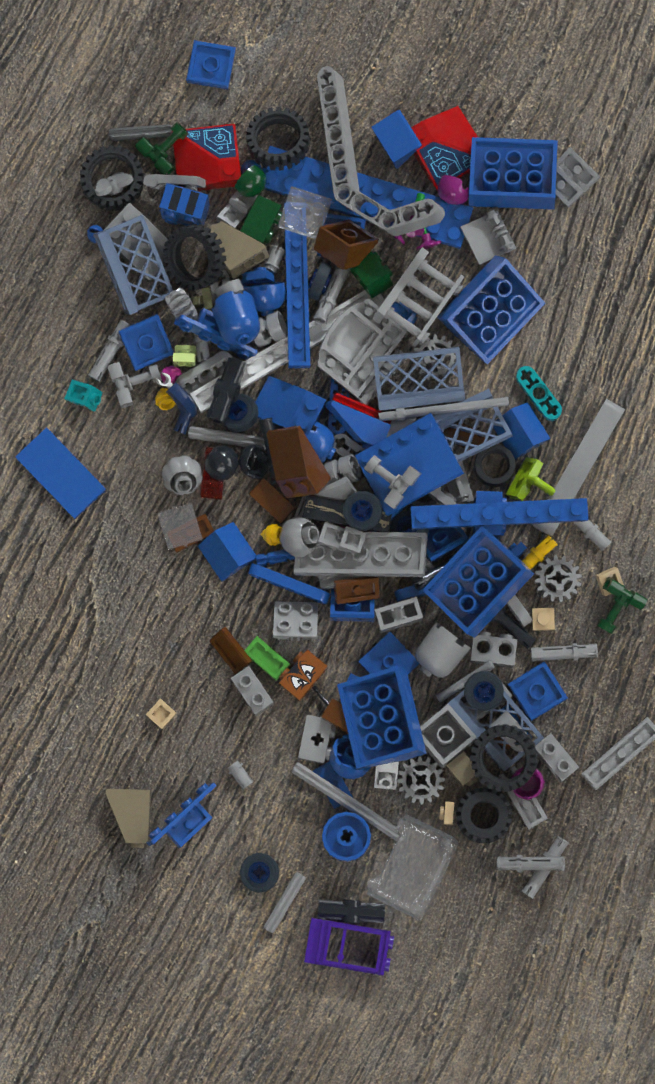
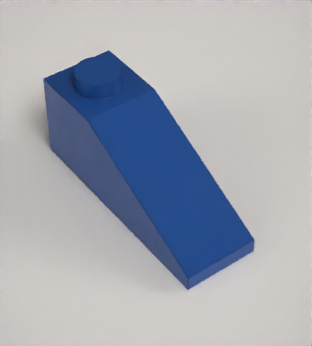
(360, 426)

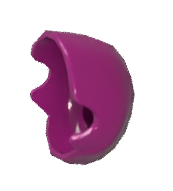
(451, 190)
(532, 788)

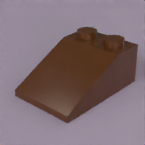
(296, 463)

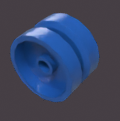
(346, 823)

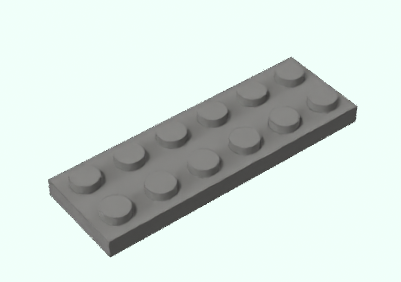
(381, 555)

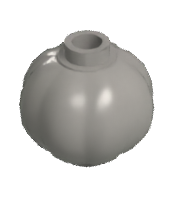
(182, 475)
(298, 533)

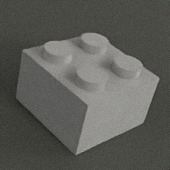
(446, 736)

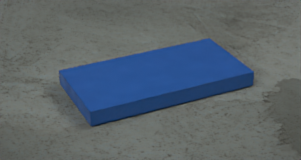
(60, 473)

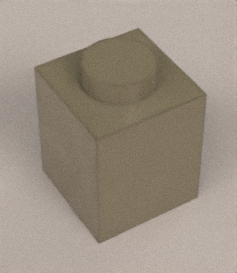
(462, 770)

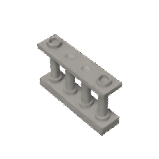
(398, 295)

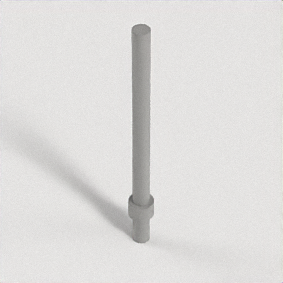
(402, 413)

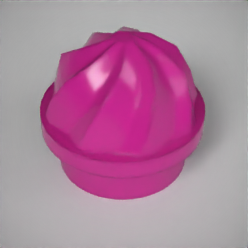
(174, 373)

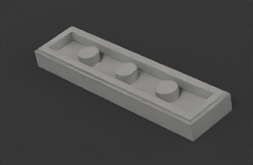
(620, 754)

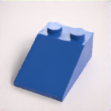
(289, 405)

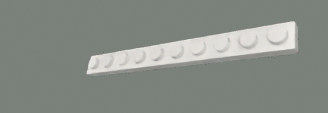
(277, 354)

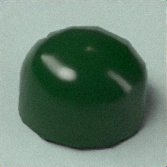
(251, 182)

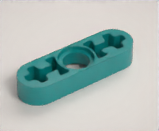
(552, 403)

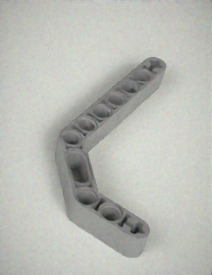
(425, 211)

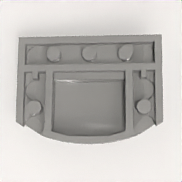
(352, 344)

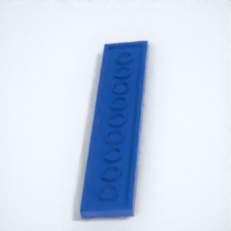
(316, 178)

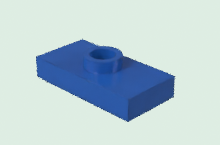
(327, 773)

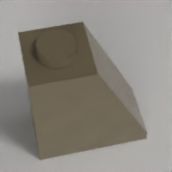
(240, 249)
(132, 814)

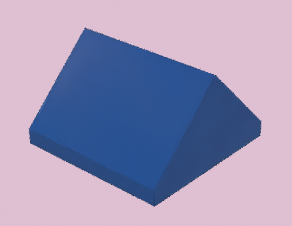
(396, 138)
(525, 430)
(443, 542)
(227, 551)
(354, 611)

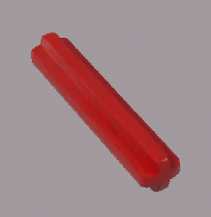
(358, 406)

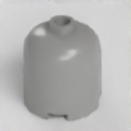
(440, 652)

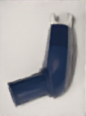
(183, 402)

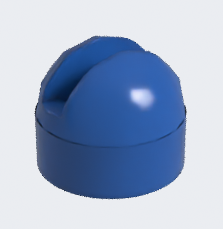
(90, 235)

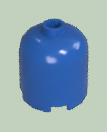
(237, 318)

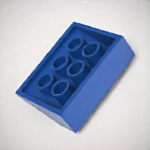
(513, 173)
(491, 309)
(417, 446)
(478, 582)
(381, 718)

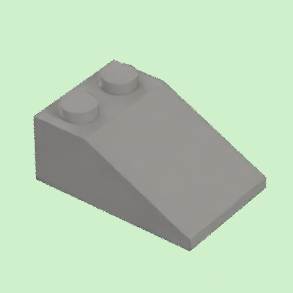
(159, 240)

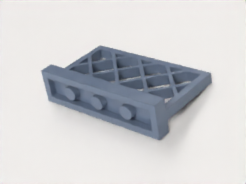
(116, 270)
(419, 397)
(451, 419)
(492, 748)

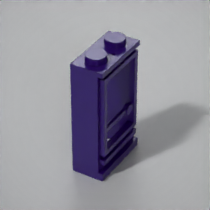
(319, 940)

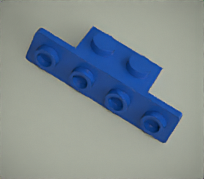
(207, 330)
(187, 821)

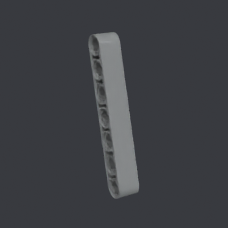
(585, 457)

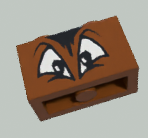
(302, 674)

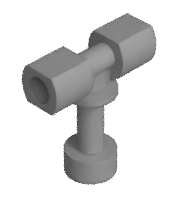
(124, 383)
(398, 483)

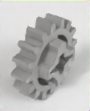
(428, 362)
(548, 579)
(427, 773)

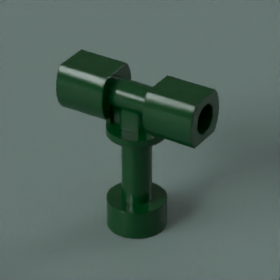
(158, 153)
(622, 597)

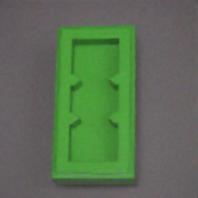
(266, 658)

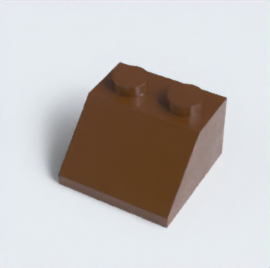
(344, 243)

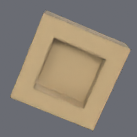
(602, 577)
(543, 619)
(161, 714)
(446, 813)

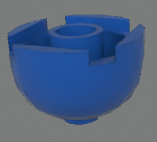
(267, 296)
(322, 442)
(343, 761)

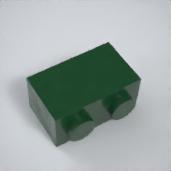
(262, 220)
(373, 275)

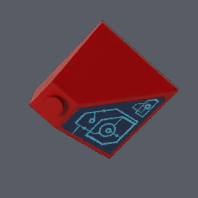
(445, 145)
(210, 155)

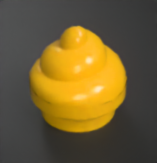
(163, 400)
(272, 534)

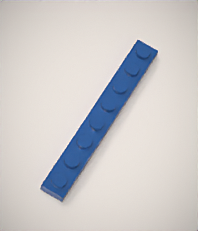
(297, 300)
(499, 513)

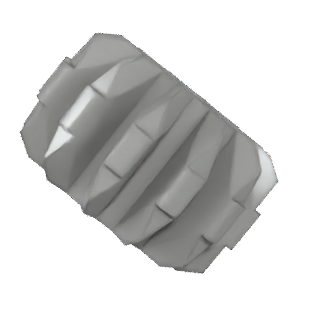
(180, 304)

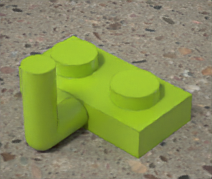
(526, 477)

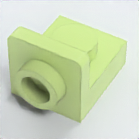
(184, 356)

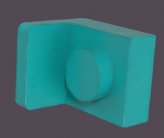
(83, 395)

